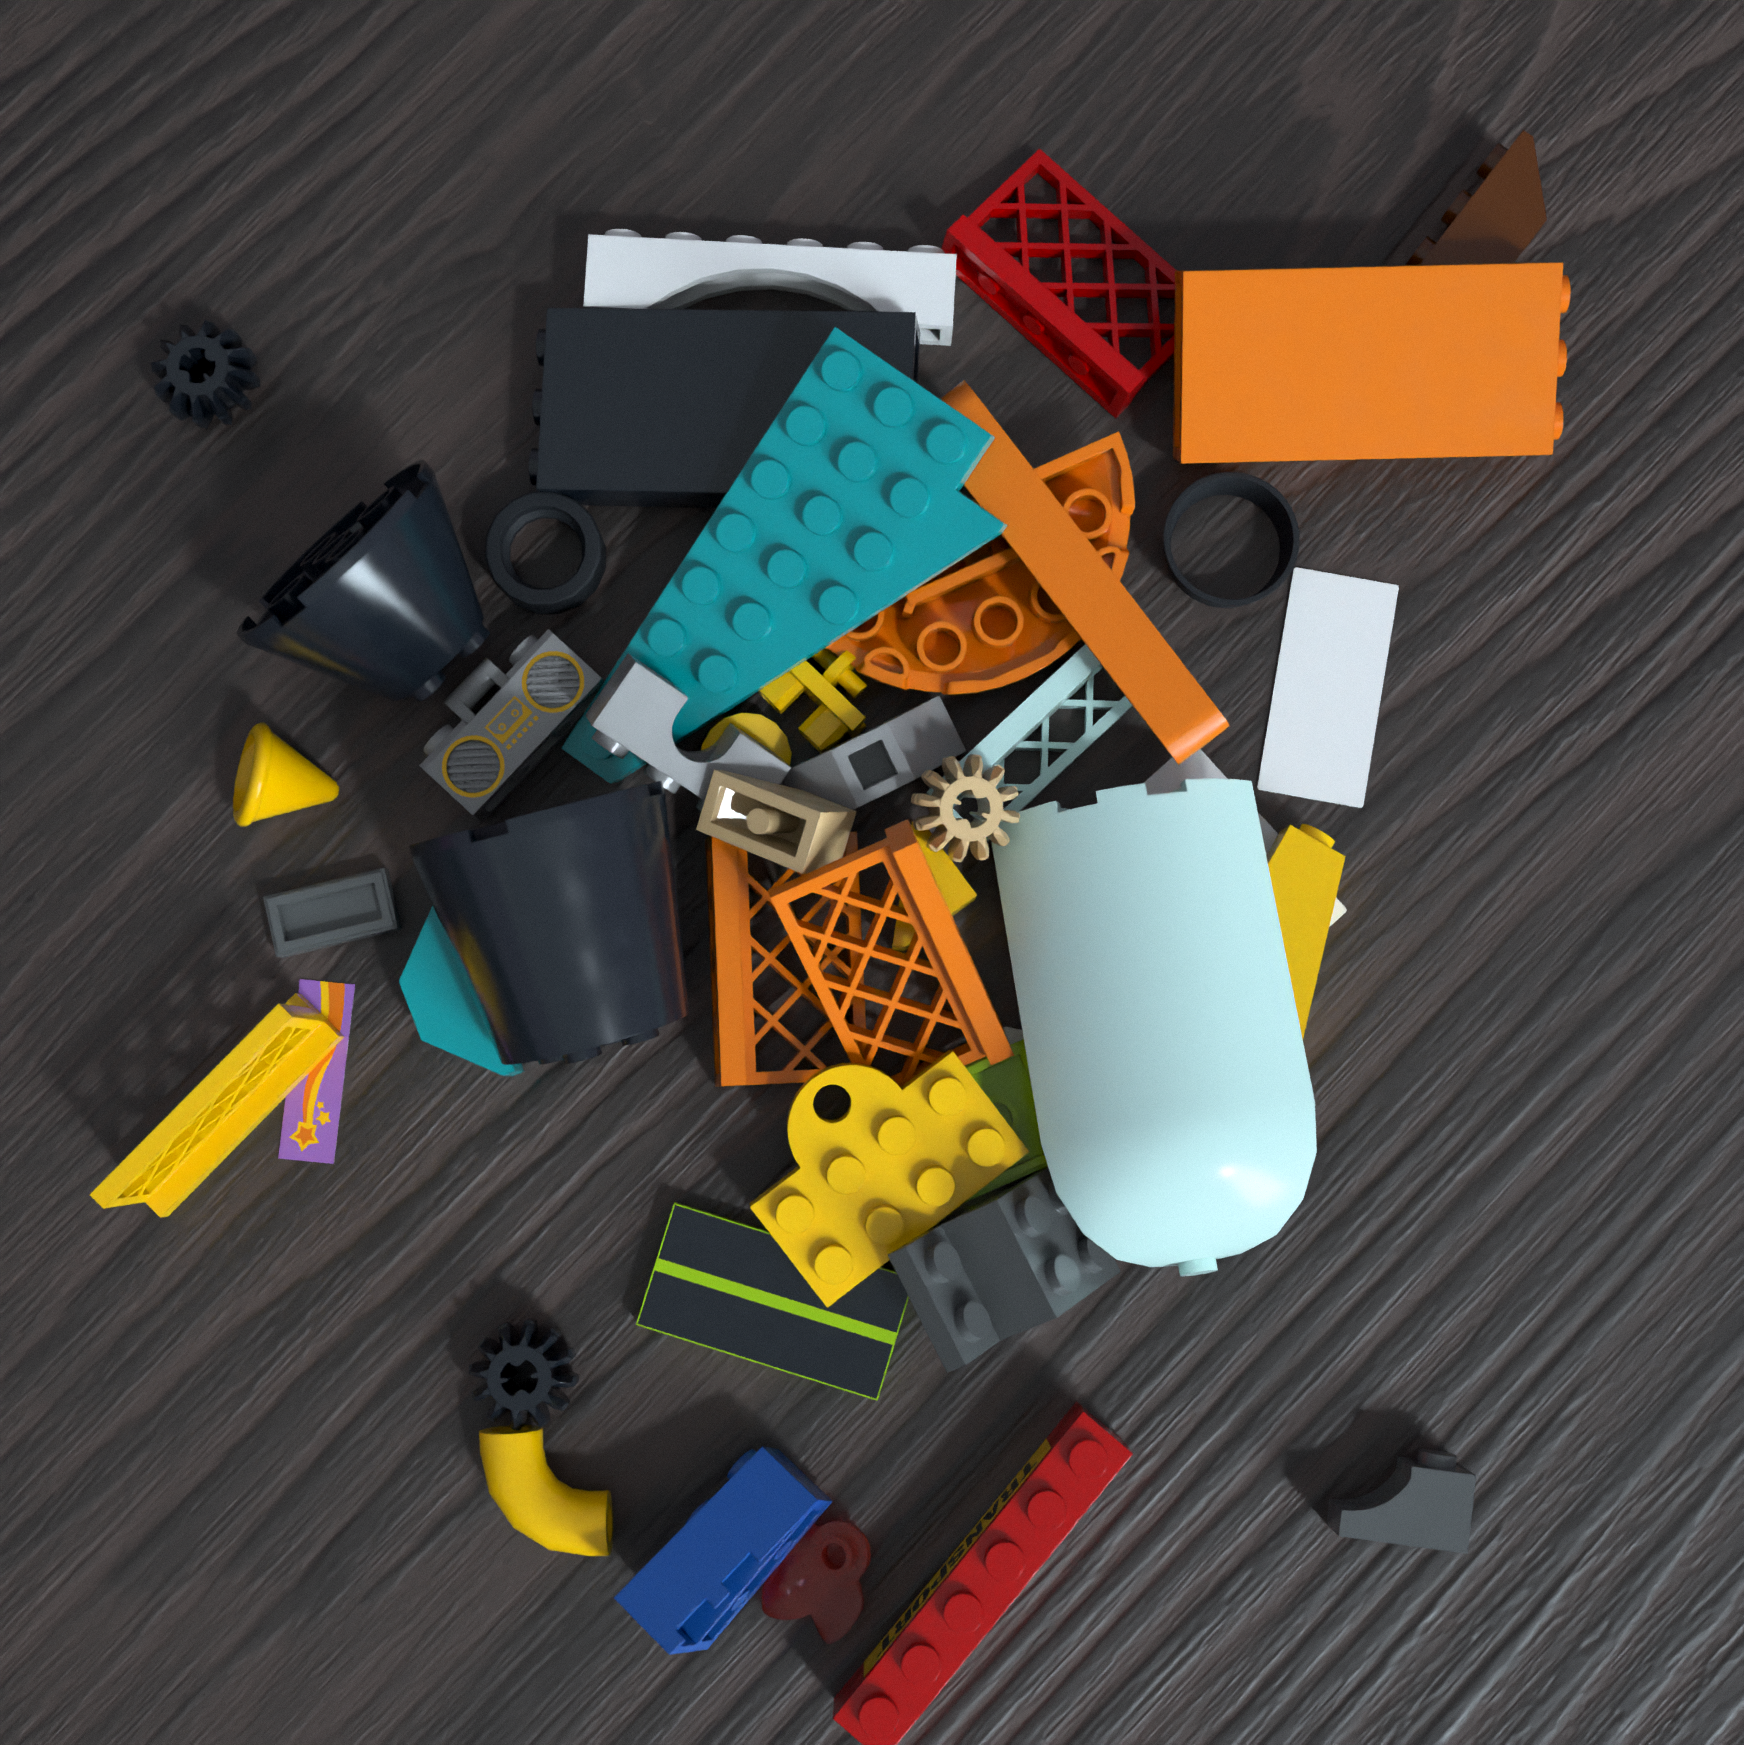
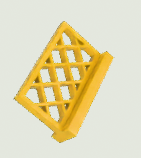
(221, 1109)

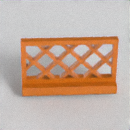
(934, 931)
(733, 975)

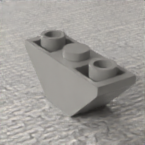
(880, 757)

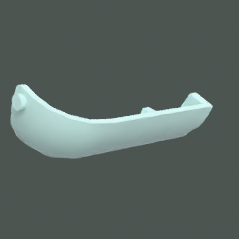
(1159, 1020)

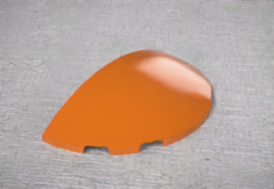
(987, 613)

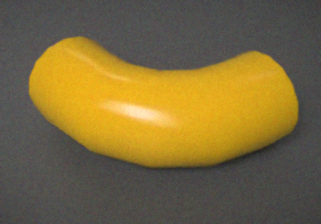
(539, 1502)

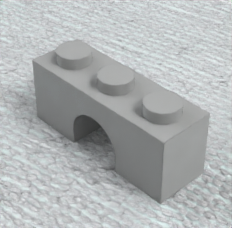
(638, 716)

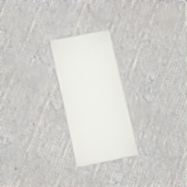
(1328, 687)

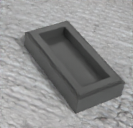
(332, 913)

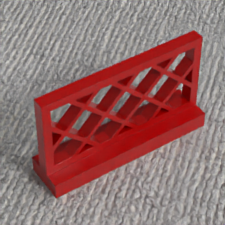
(1035, 306)

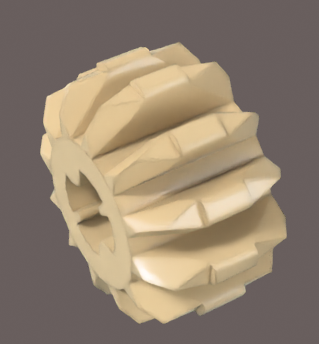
(970, 784)

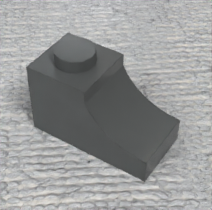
(1419, 1506)

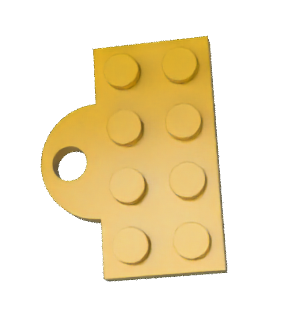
(881, 1168)

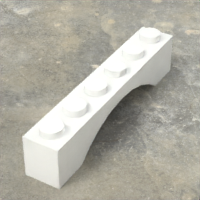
(684, 270)

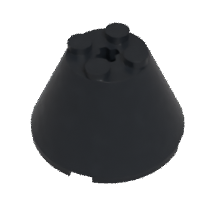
(378, 595)

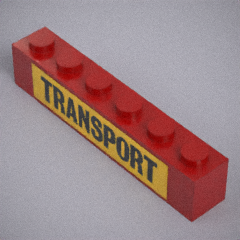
(980, 1579)

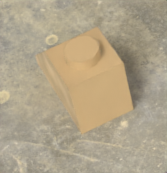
(775, 821)

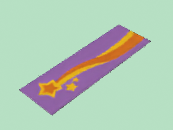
(315, 1103)

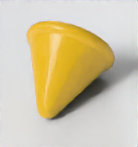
(276, 779)

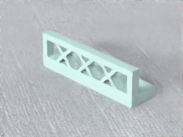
(1035, 712)

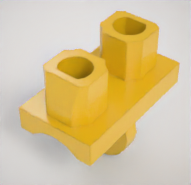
(835, 713)

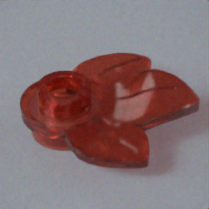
(815, 1586)

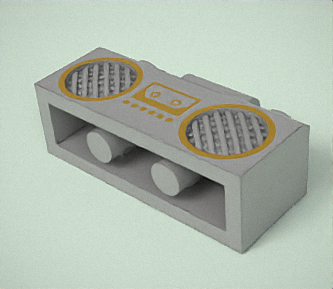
(516, 729)

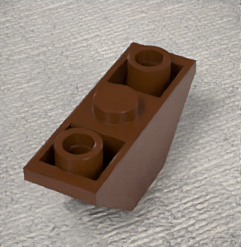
(1499, 216)

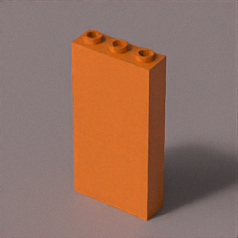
(1368, 362)

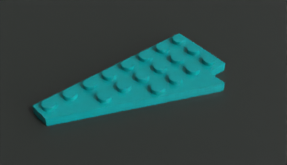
(817, 535)

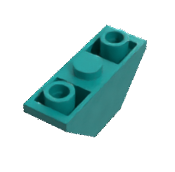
(443, 1003)

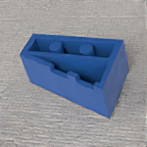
(724, 1552)

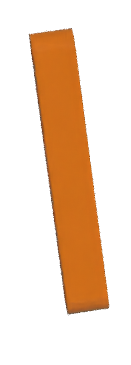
(1088, 591)

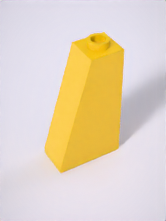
(1305, 888)

